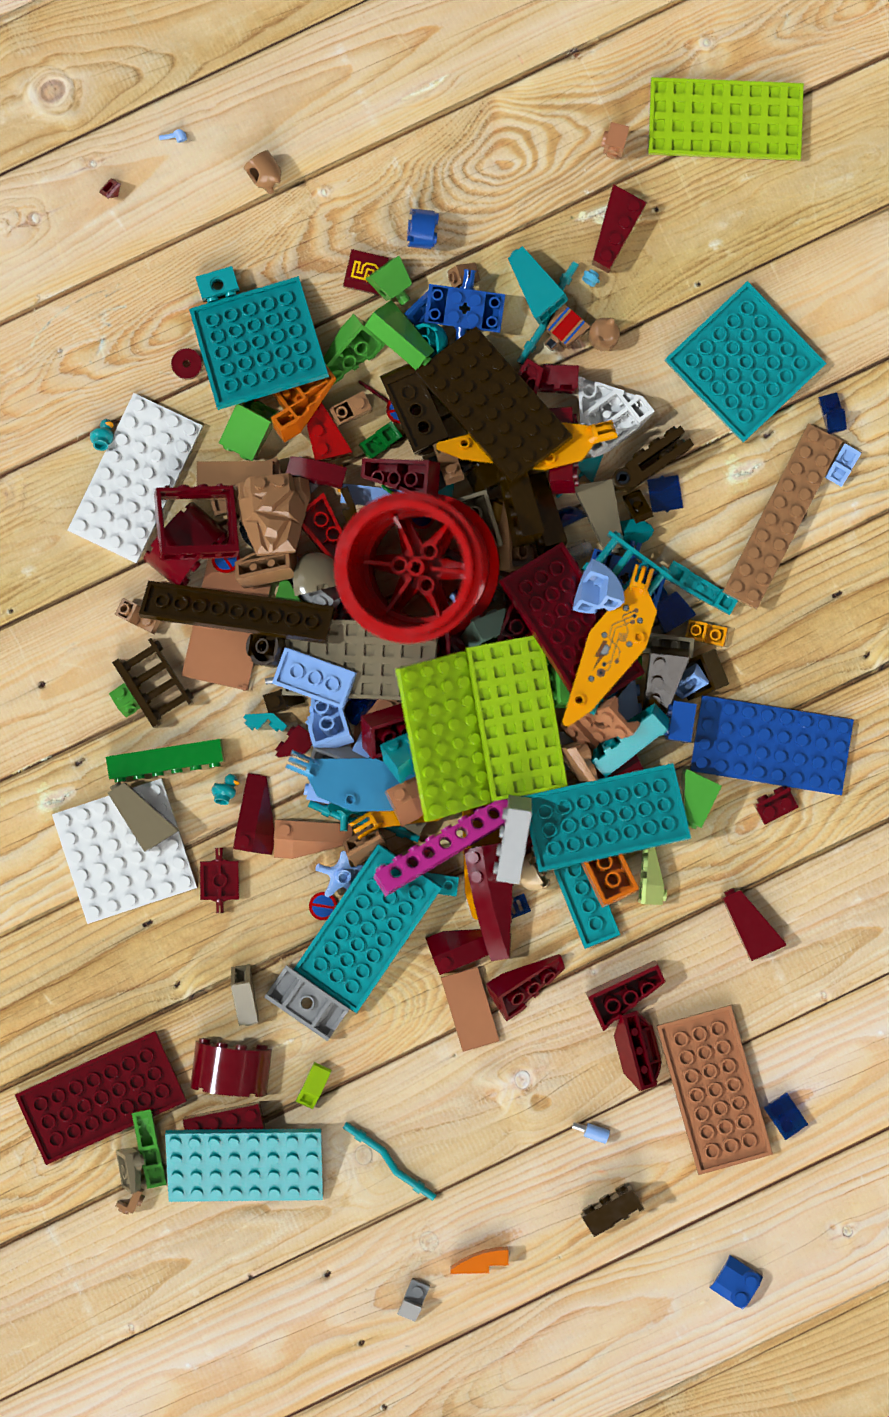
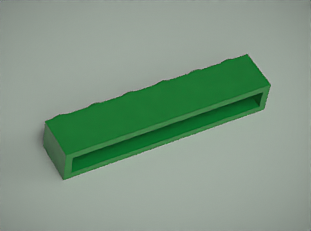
(165, 759)

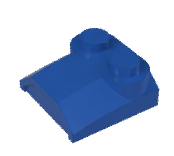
(737, 1282)

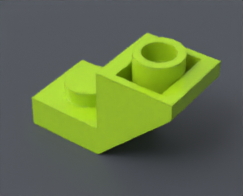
(313, 1085)

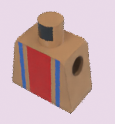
(565, 328)

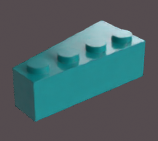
(398, 757)

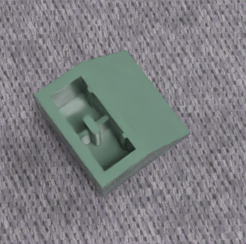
(483, 629)

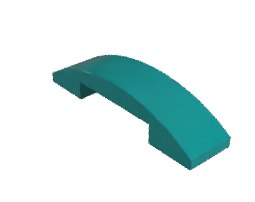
(701, 588)

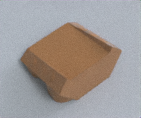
(578, 759)

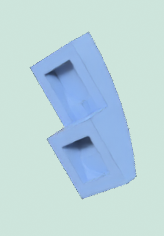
(843, 464)

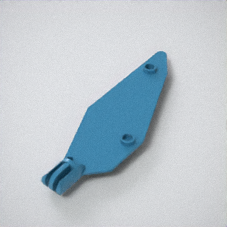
(348, 782)

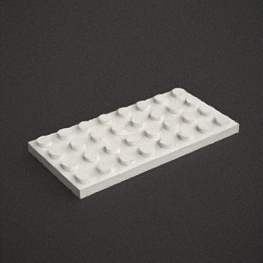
(144, 455)

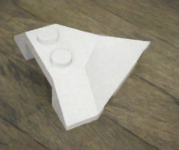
(602, 403)

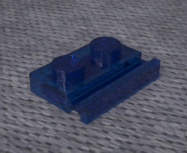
(785, 1115)

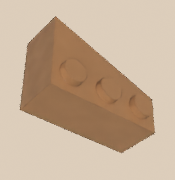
(261, 570)

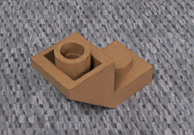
(449, 467)
(130, 612)

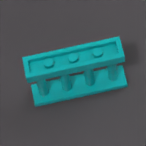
(617, 538)

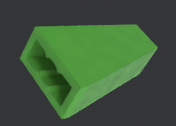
(400, 335)

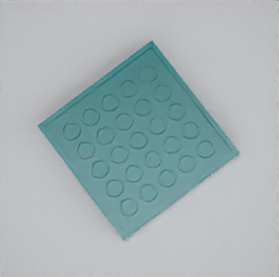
(258, 343)
(745, 361)

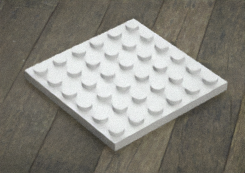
(109, 863)

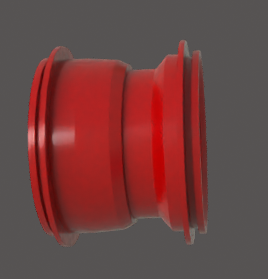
(357, 559)

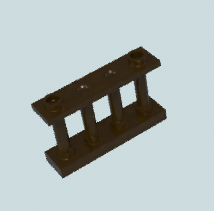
(134, 683)

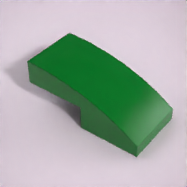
(380, 440)

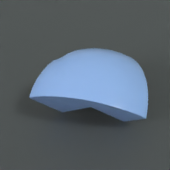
(598, 589)

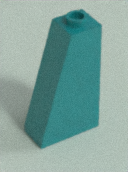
(537, 286)

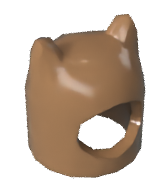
(264, 171)
(604, 334)

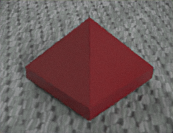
(110, 189)

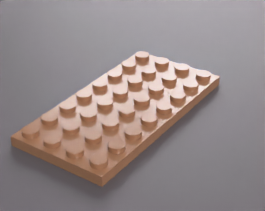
(714, 1090)

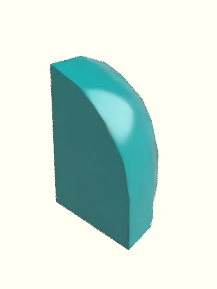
(636, 532)

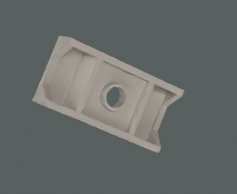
(288, 994)

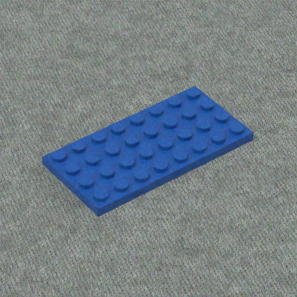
(771, 745)

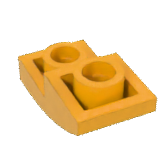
(706, 633)

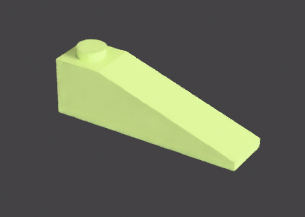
(651, 882)

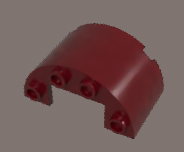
(185, 529)
(230, 1069)

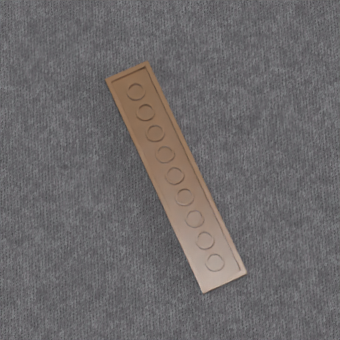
(782, 516)

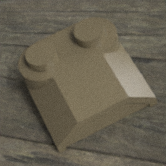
(130, 1167)

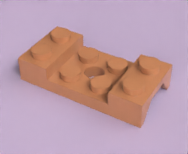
(592, 731)

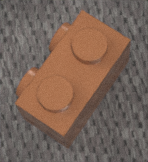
(614, 140)

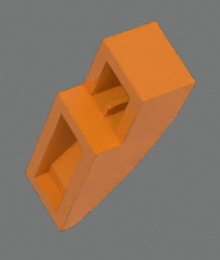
(480, 1261)

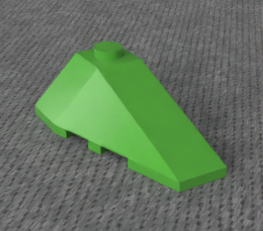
(351, 347)

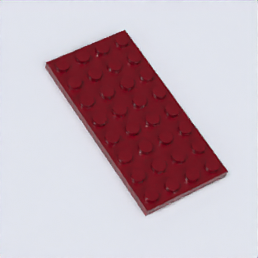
(545, 599)
(100, 1097)

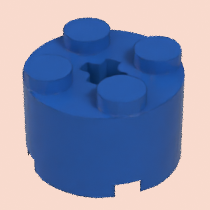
(421, 229)

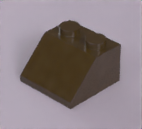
(713, 670)

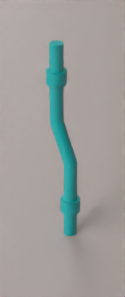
(530, 346)
(400, 831)
(418, 1186)

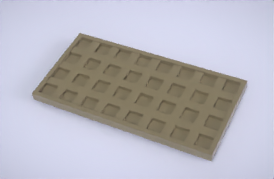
(368, 656)

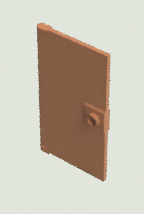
(221, 654)

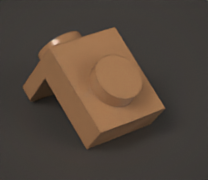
(456, 274)
(136, 1200)

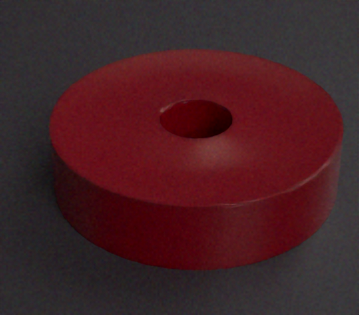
(178, 360)

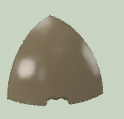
(313, 573)

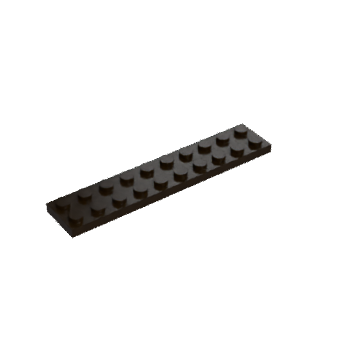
(237, 612)

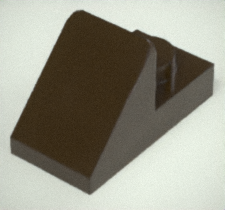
(637, 506)
(276, 701)

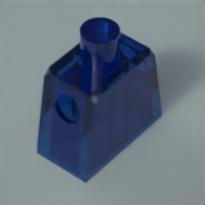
(672, 611)

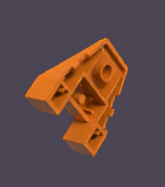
(299, 406)

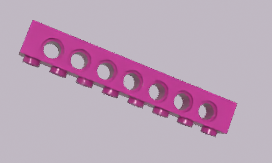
(390, 884)

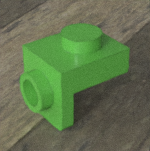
(124, 700)

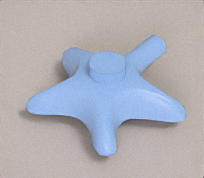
(340, 874)

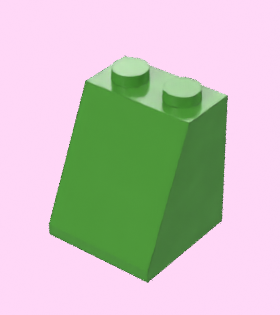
(248, 429)
(697, 797)

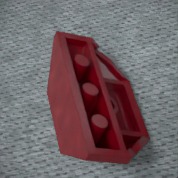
(638, 1050)

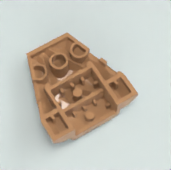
(272, 511)

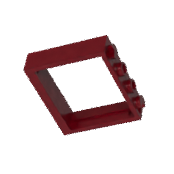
(197, 551)

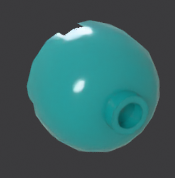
(434, 335)

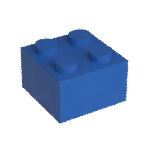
(681, 721)

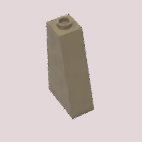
(601, 509)
(141, 817)

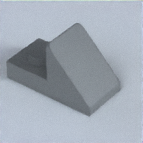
(413, 1299)

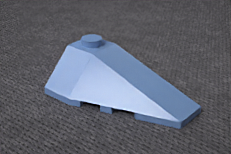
(328, 726)

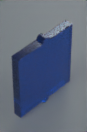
(665, 493)

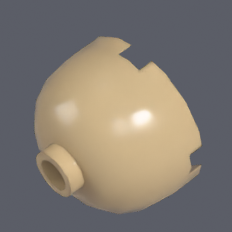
(530, 876)

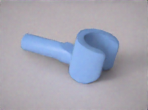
(178, 134)

